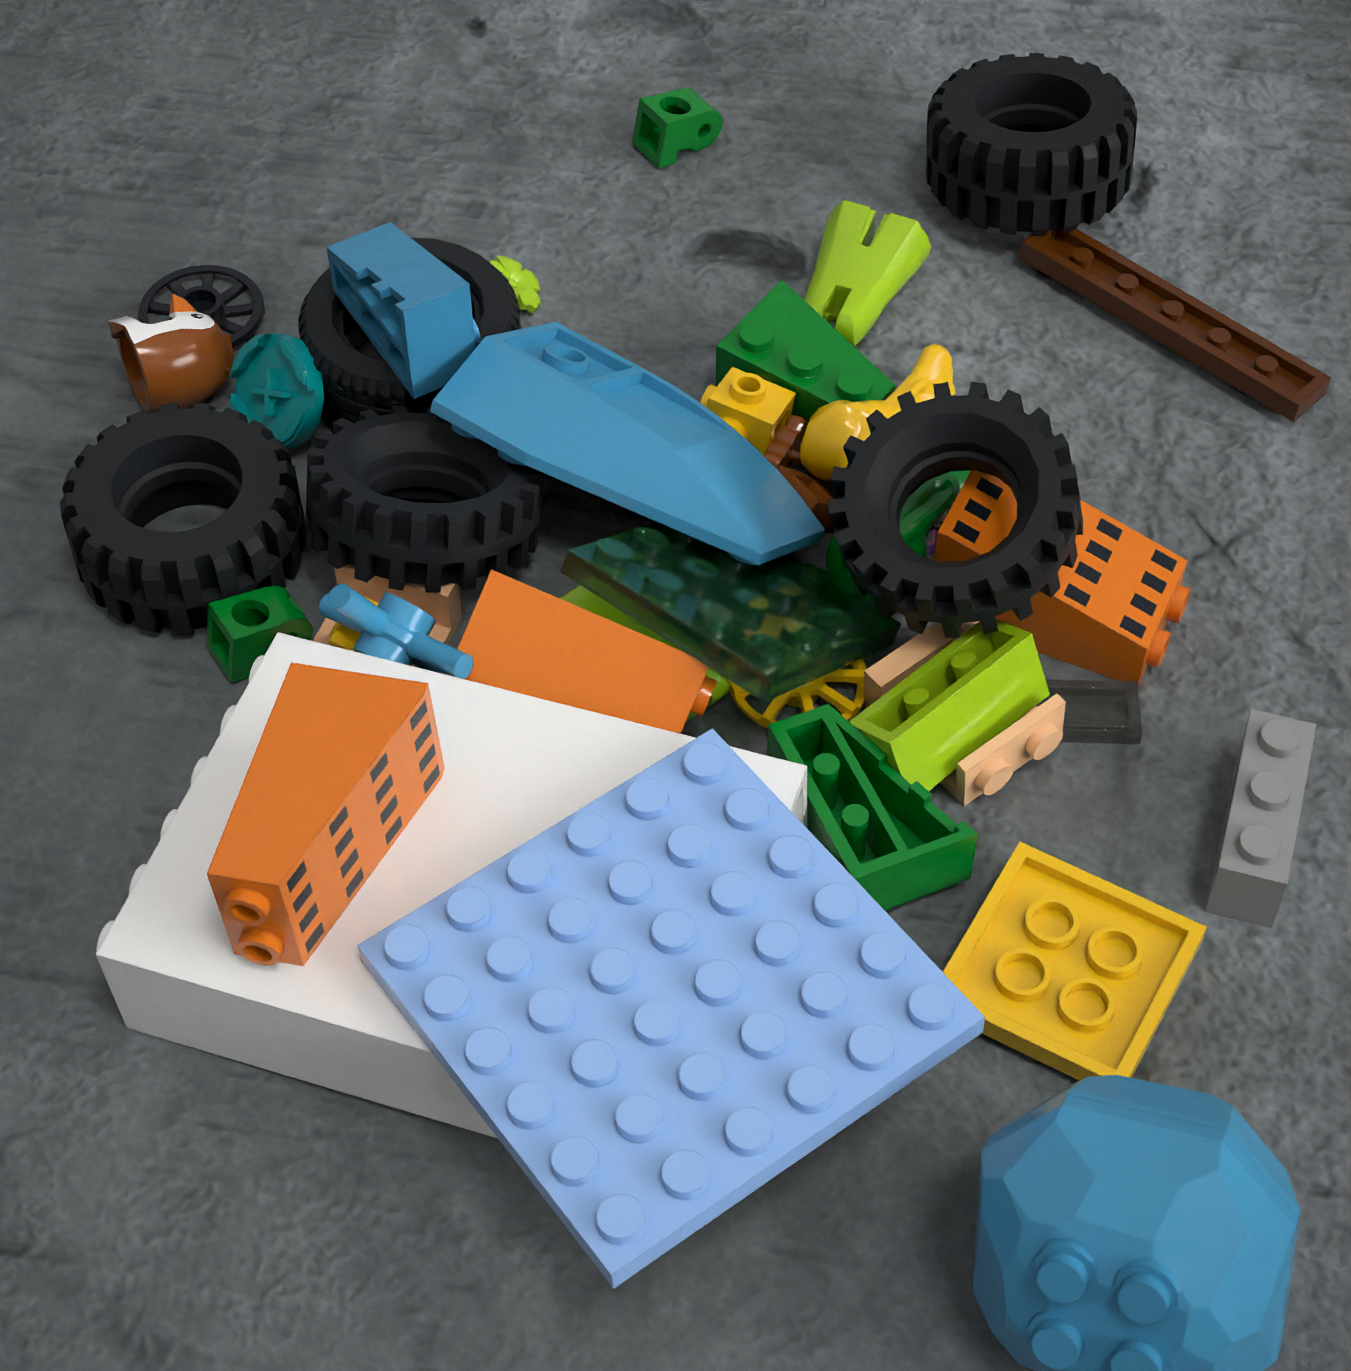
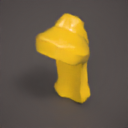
(836, 421)

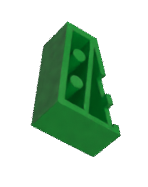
(801, 352)
(869, 813)

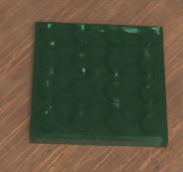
(751, 623)

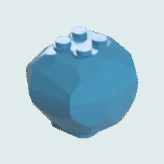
(1134, 1233)

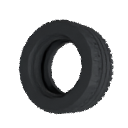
(366, 383)

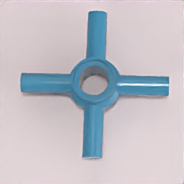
(394, 631)

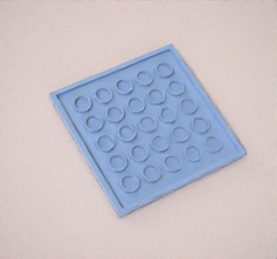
(667, 1001)

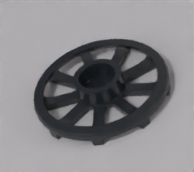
(209, 301)

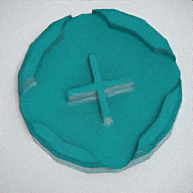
(278, 387)

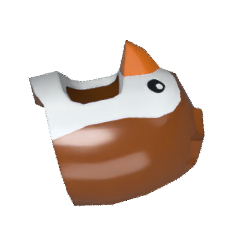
(174, 358)

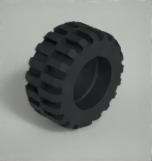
(1030, 143)
(172, 463)

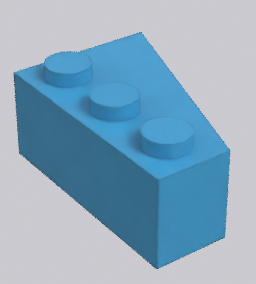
(405, 305)

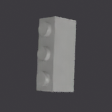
(1261, 818)

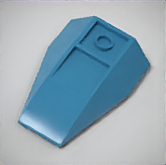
(625, 437)

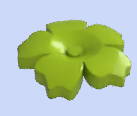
(523, 282)

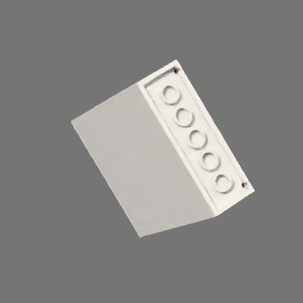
(507, 777)

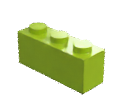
(956, 702)

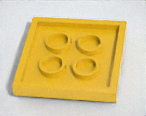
(1072, 965)

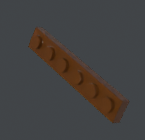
(1178, 321)

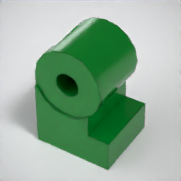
(674, 123)
(247, 624)

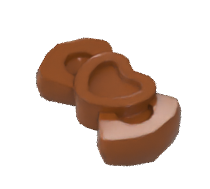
(786, 444)

